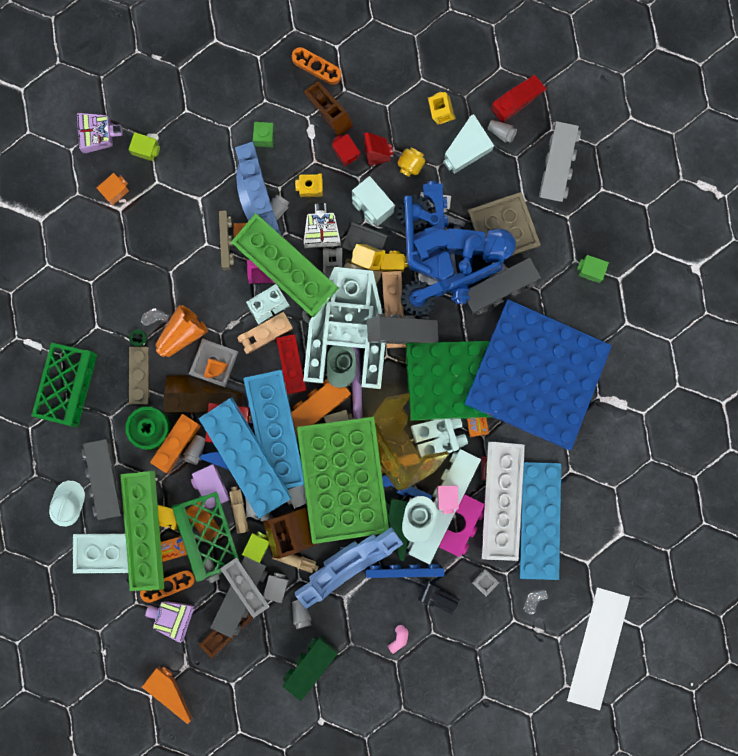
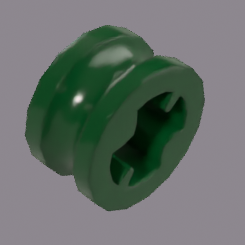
(139, 332)

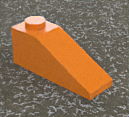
(165, 690)

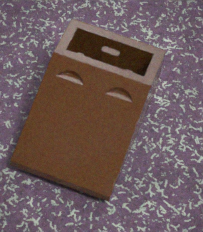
(289, 533)

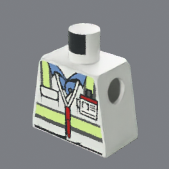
(321, 229)

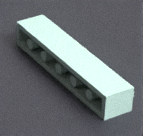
(458, 475)

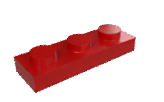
(291, 364)

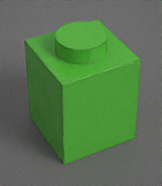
(263, 134)
(592, 268)

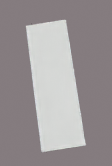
(598, 648)

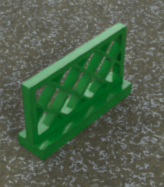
(79, 389)
(189, 540)

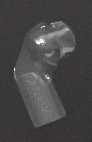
(154, 315)
(532, 601)

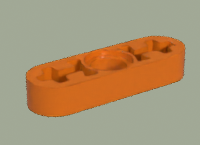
(314, 58)
(171, 578)

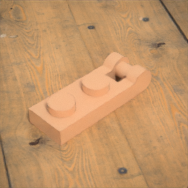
(265, 332)

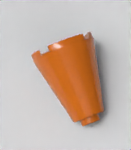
(179, 332)

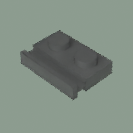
(362, 235)

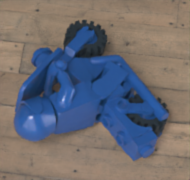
(431, 250)

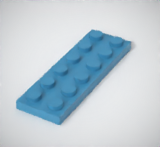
(275, 425)
(245, 458)
(540, 521)

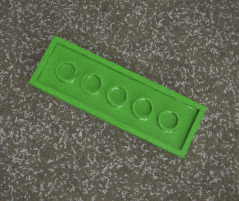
(285, 265)
(142, 531)

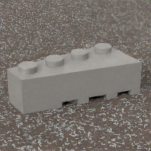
(559, 161)

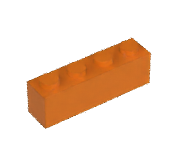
(318, 405)

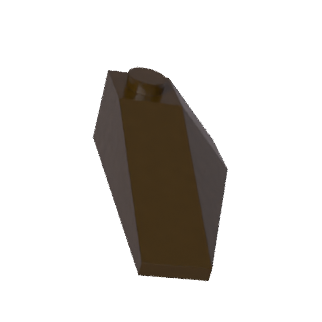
(192, 395)

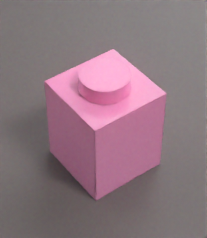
(447, 498)

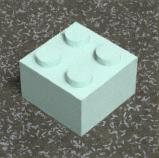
(372, 202)

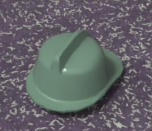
(341, 365)

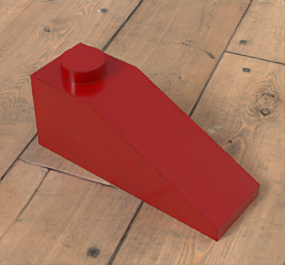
(517, 98)
(376, 149)

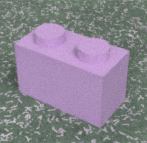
(209, 481)

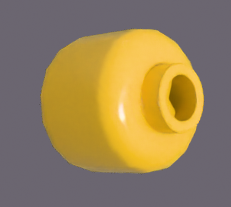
(411, 162)

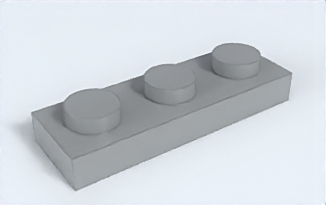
(245, 587)

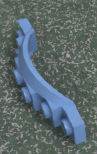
(252, 187)
(347, 564)

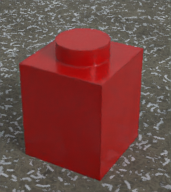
(345, 149)

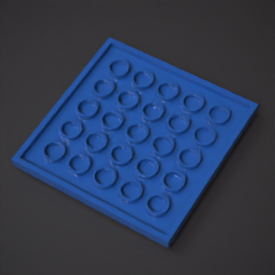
(538, 375)

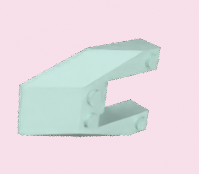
(345, 324)

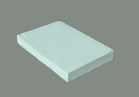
(99, 553)

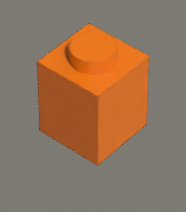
(113, 188)

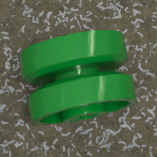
(140, 420)

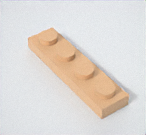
(392, 298)

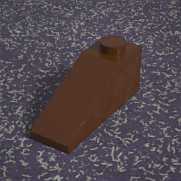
(328, 108)

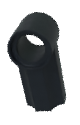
(435, 597)

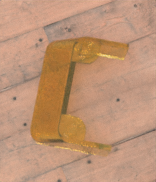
(396, 451)

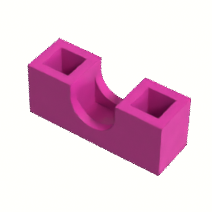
(471, 511)

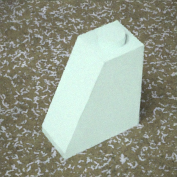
(468, 146)

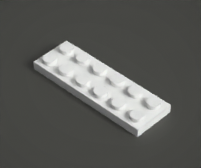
(503, 501)

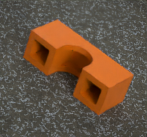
(178, 438)

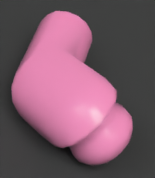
(401, 639)

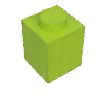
(144, 147)
(256, 547)

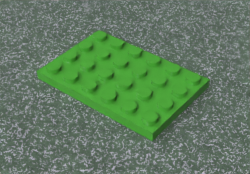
(342, 480)

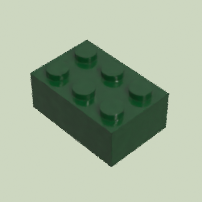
(309, 667)

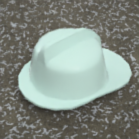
(67, 503)
(419, 519)

